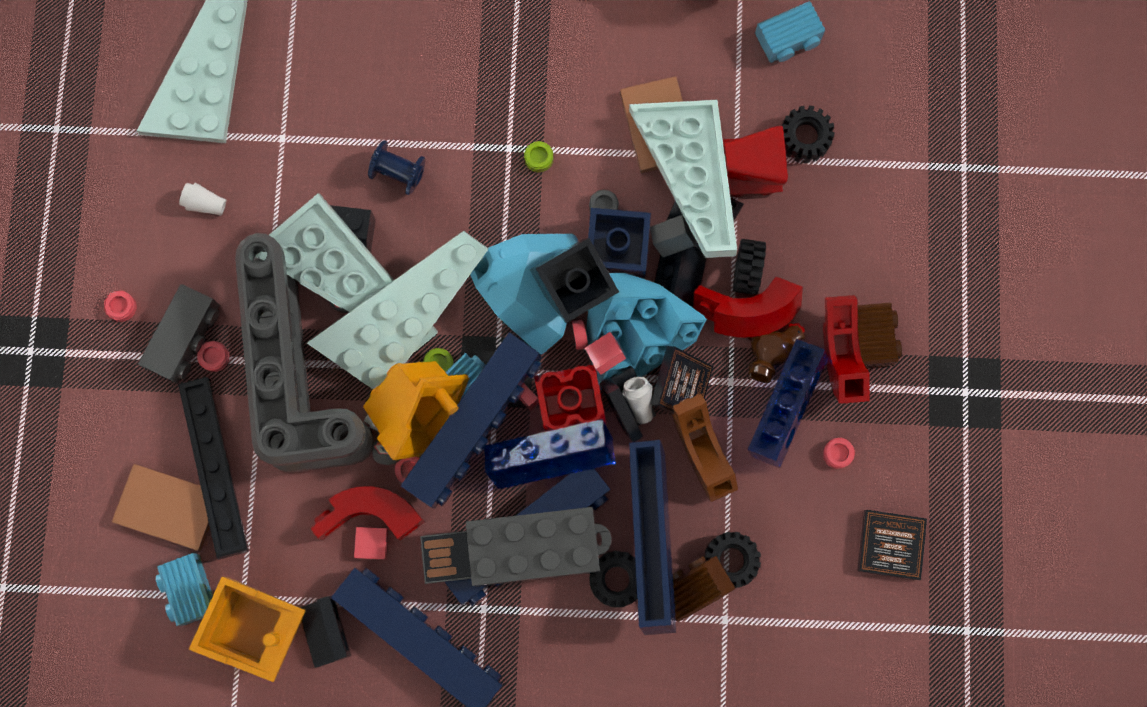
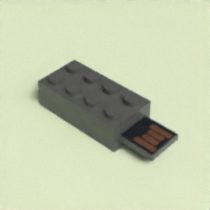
(516, 548)

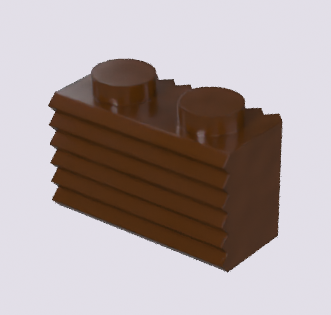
(878, 335)
(700, 586)

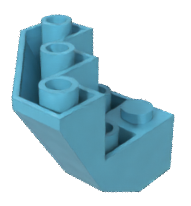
(512, 291)
(644, 322)

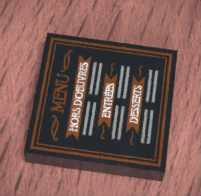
(680, 378)
(892, 545)

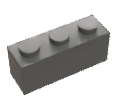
(180, 334)

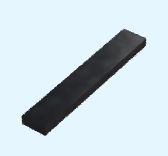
(213, 468)

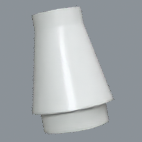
(200, 199)
(638, 396)

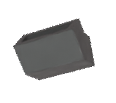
(672, 236)

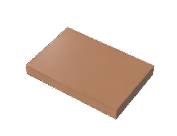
(653, 92)
(163, 508)

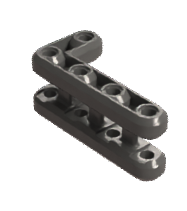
(276, 373)

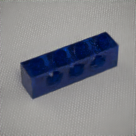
(788, 403)
(549, 454)

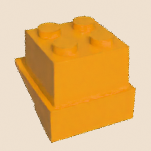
(413, 406)
(247, 629)

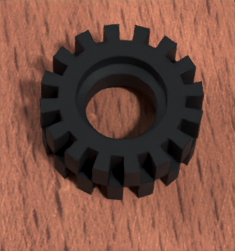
(818, 122)
(749, 266)
(748, 550)
(599, 587)

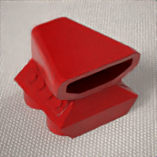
(756, 162)
(569, 397)

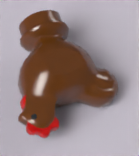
(772, 350)

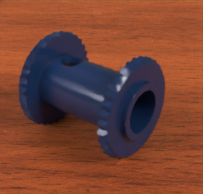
(396, 167)

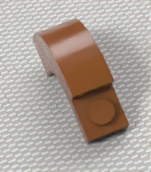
(703, 449)

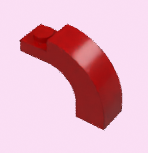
(750, 315)
(845, 365)
(368, 500)

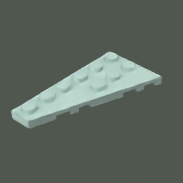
(201, 81)
(691, 158)
(330, 257)
(400, 315)

